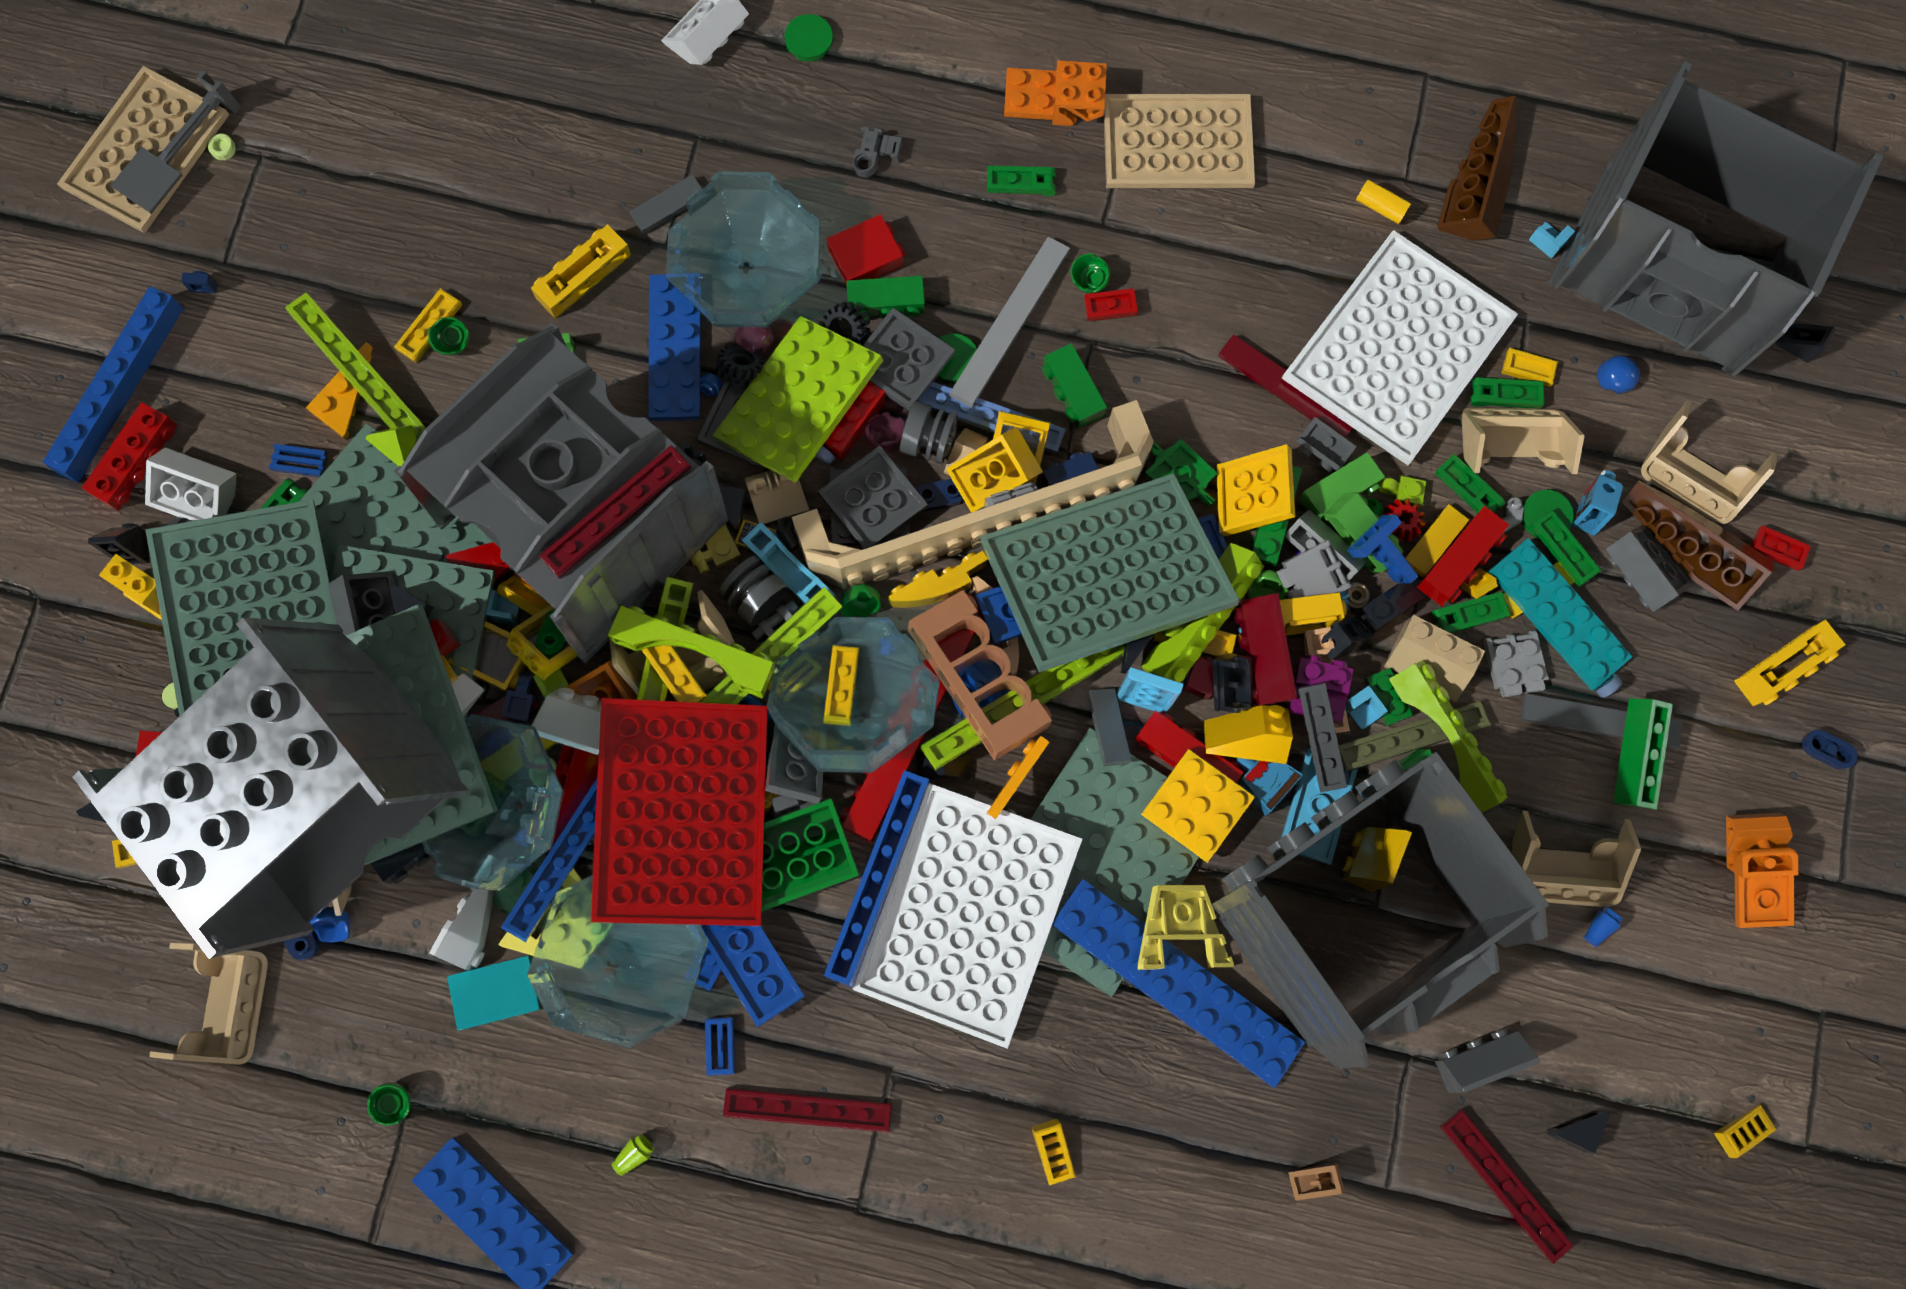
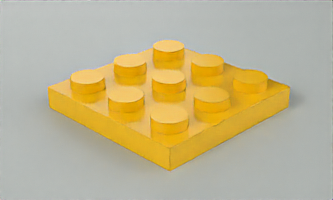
(1255, 490)
(1197, 805)

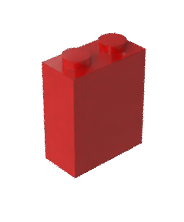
(866, 250)

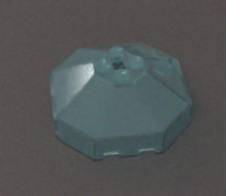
(738, 222)
(889, 688)
(513, 838)
(625, 1009)

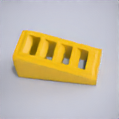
(1047, 1128)
(1728, 1143)

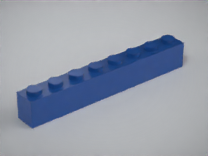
(113, 384)
(876, 880)

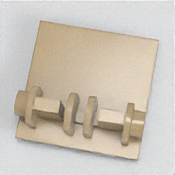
(775, 496)

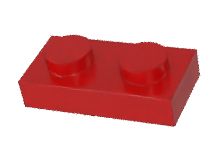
(1110, 304)
(1781, 548)

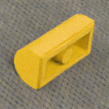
(1383, 201)

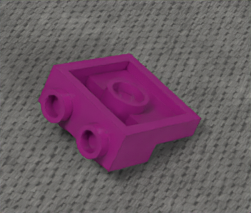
(1337, 680)

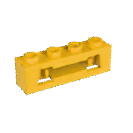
(580, 270)
(1822, 641)

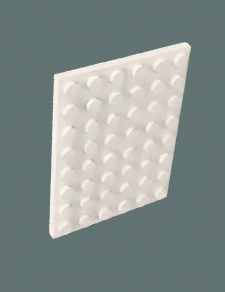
(1400, 347)
(968, 915)

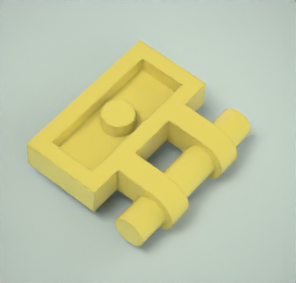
(720, 549)

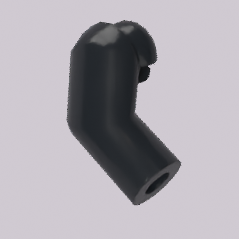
(785, 533)

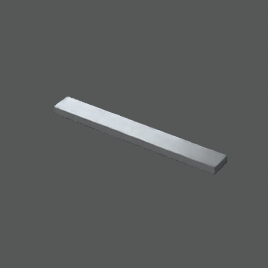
(1009, 322)

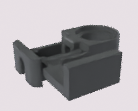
(877, 145)
(785, 805)

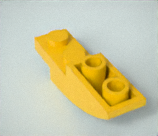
(931, 589)

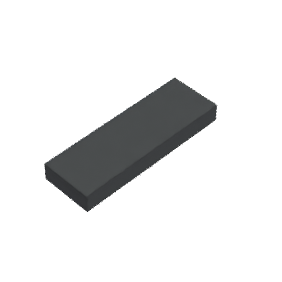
(664, 205)
(1109, 727)

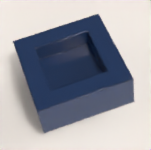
(199, 282)

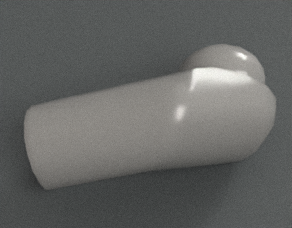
(1514, 513)

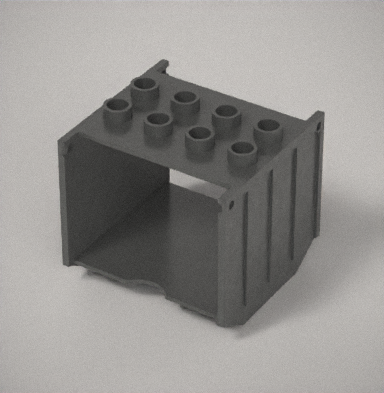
(1674, 282)
(534, 457)
(275, 787)
(1463, 857)

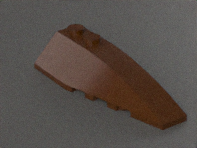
(1480, 190)
(1702, 547)

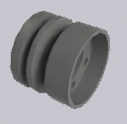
(928, 432)
(754, 591)

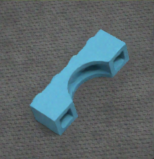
(783, 563)

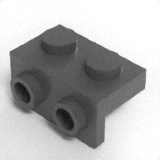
(1325, 444)

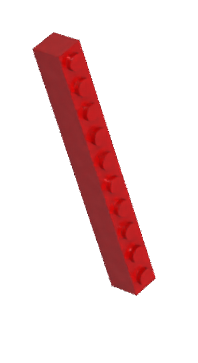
(879, 787)

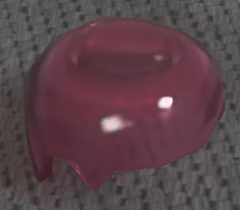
(754, 338)
(884, 431)

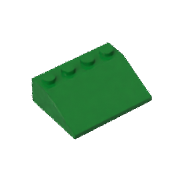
(804, 854)

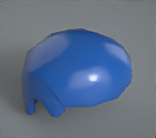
(1619, 374)
(331, 927)

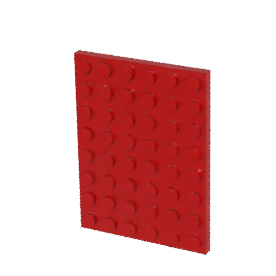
(679, 813)

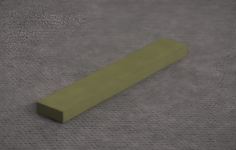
(1406, 738)

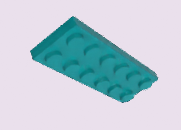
(1560, 614)

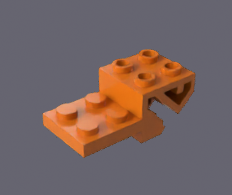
(1057, 95)
(1762, 869)

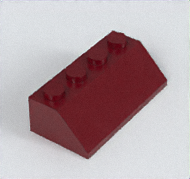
(1266, 642)

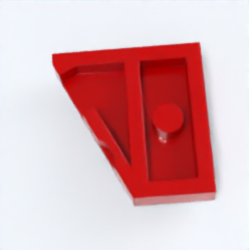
(483, 557)

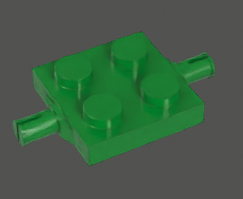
(1187, 467)

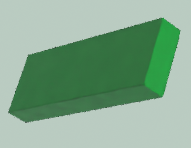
(1565, 547)

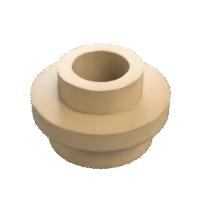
(1363, 593)

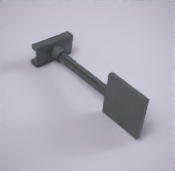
(149, 177)

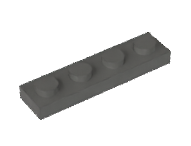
(1322, 737)

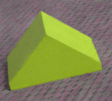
(394, 442)

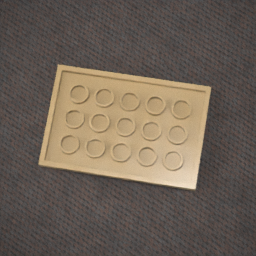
(144, 117)
(1178, 141)

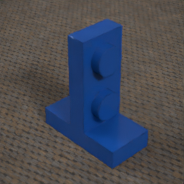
(1383, 550)

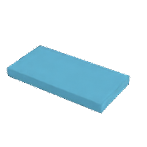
(1148, 691)
(1308, 802)

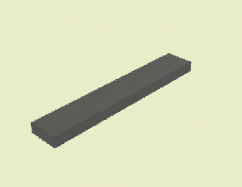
(1584, 717)

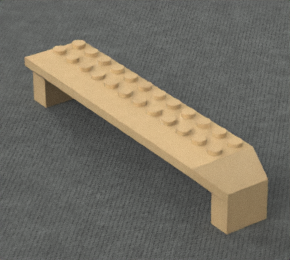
(850, 566)

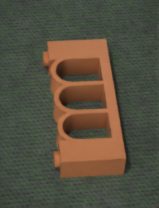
(961, 613)

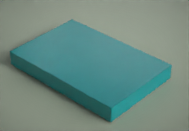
(492, 993)

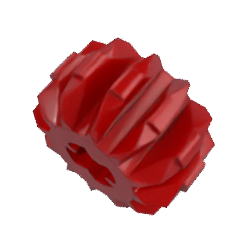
(1410, 515)

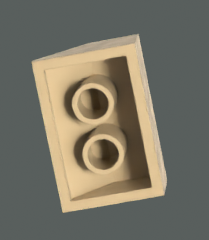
(1447, 654)

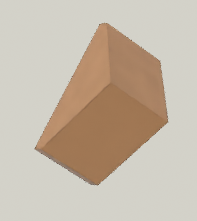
(1316, 1181)

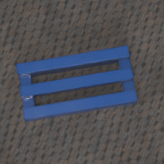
(277, 457)
(731, 1049)

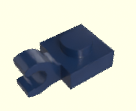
(519, 703)

